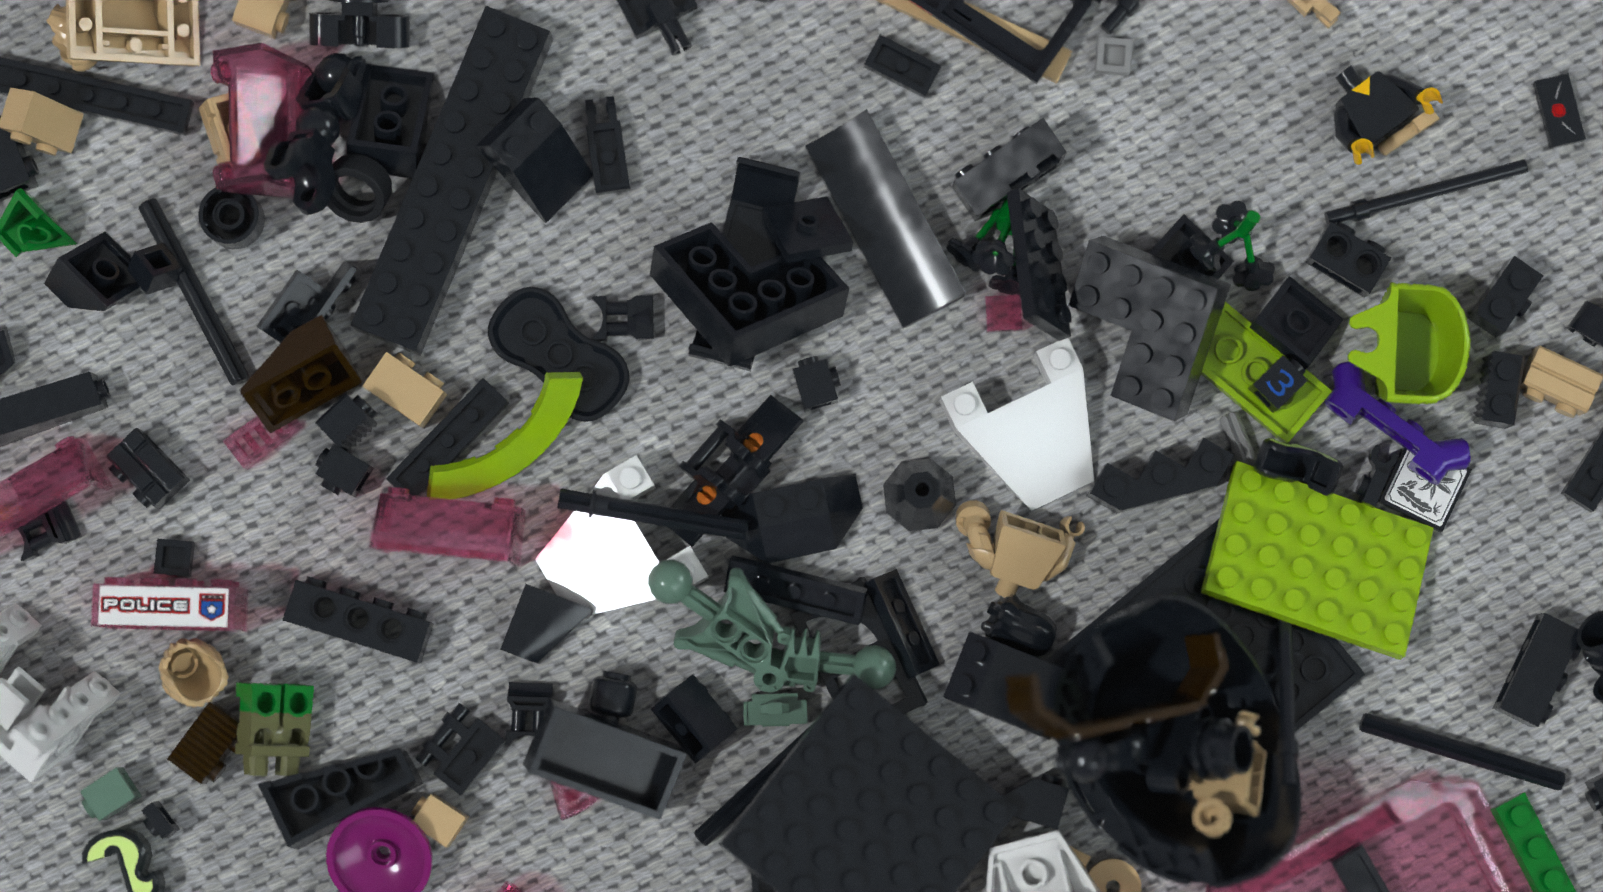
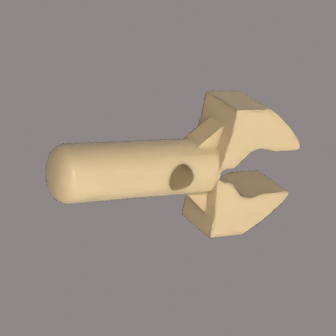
(1415, 127)

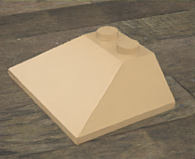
(134, 31)

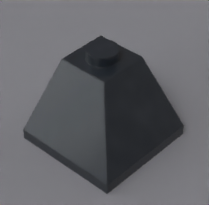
(93, 275)

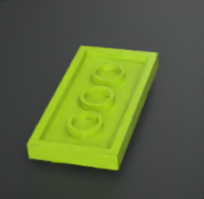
(1239, 359)

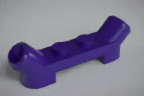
(1431, 458)

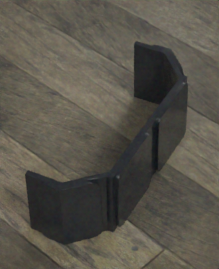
(754, 188)

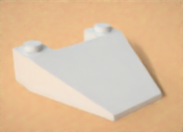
(1037, 441)
(608, 558)
(1037, 865)

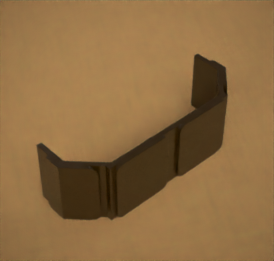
(1206, 671)

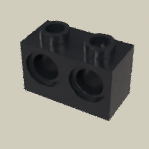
(1344, 267)

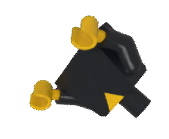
(1376, 108)

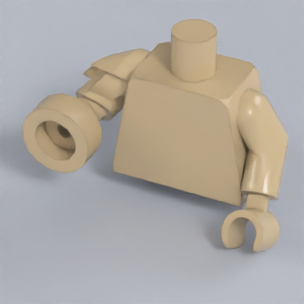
(1021, 548)
(1234, 795)

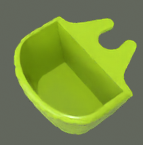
(1419, 344)

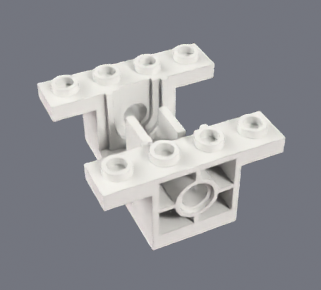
(42, 736)

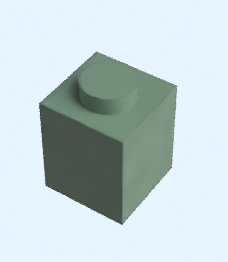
(109, 794)

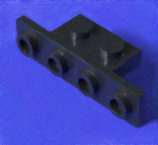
(304, 301)

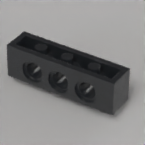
(303, 611)

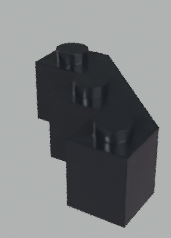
(1161, 479)

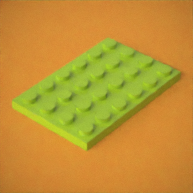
(1318, 561)

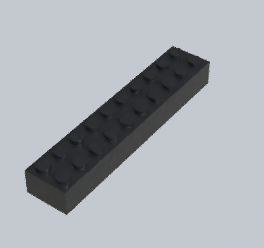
(450, 183)

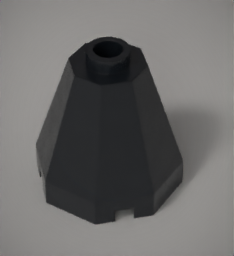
(915, 511)

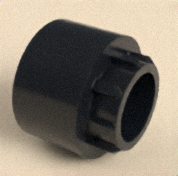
(234, 236)

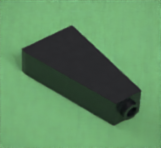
(51, 406)

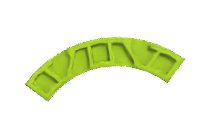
(515, 451)

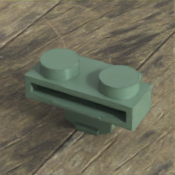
(775, 710)

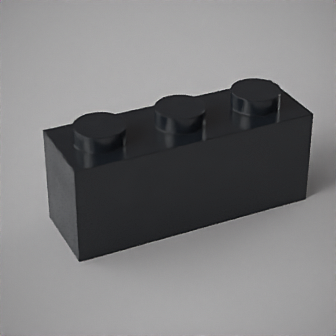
(1538, 671)

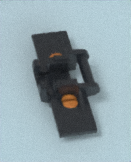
(744, 469)

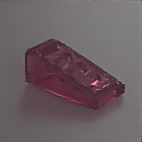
(248, 461)

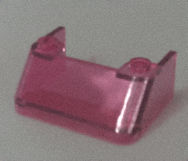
(448, 527)

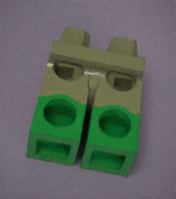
(273, 724)

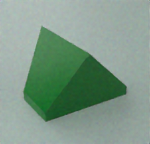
(30, 227)

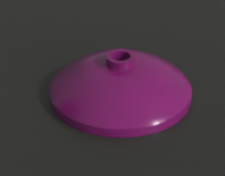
(356, 857)

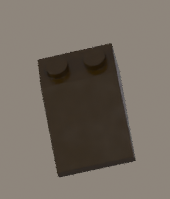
(300, 375)

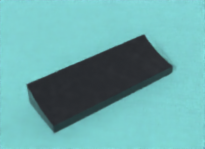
(885, 220)

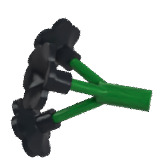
(1233, 223)

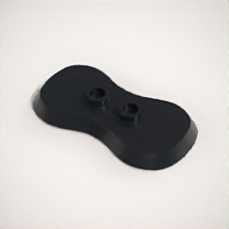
(538, 336)

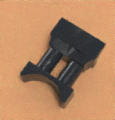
(639, 318)
(59, 528)
(523, 698)

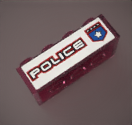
(169, 607)

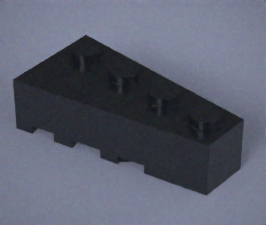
(330, 794)

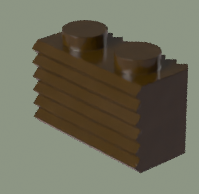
(207, 744)

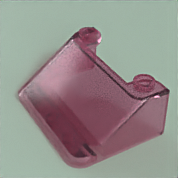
(261, 112)
(49, 483)

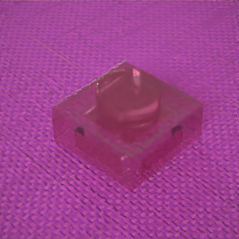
(1003, 313)

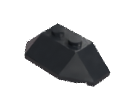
(798, 518)

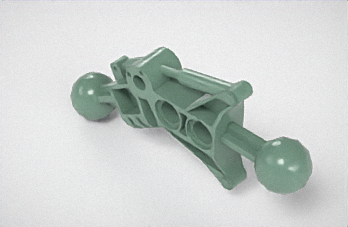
(754, 620)

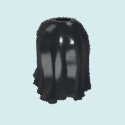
(1019, 626)

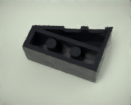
(1015, 165)

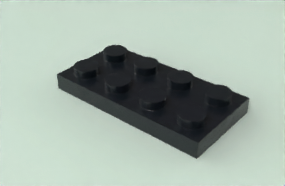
(1039, 265)

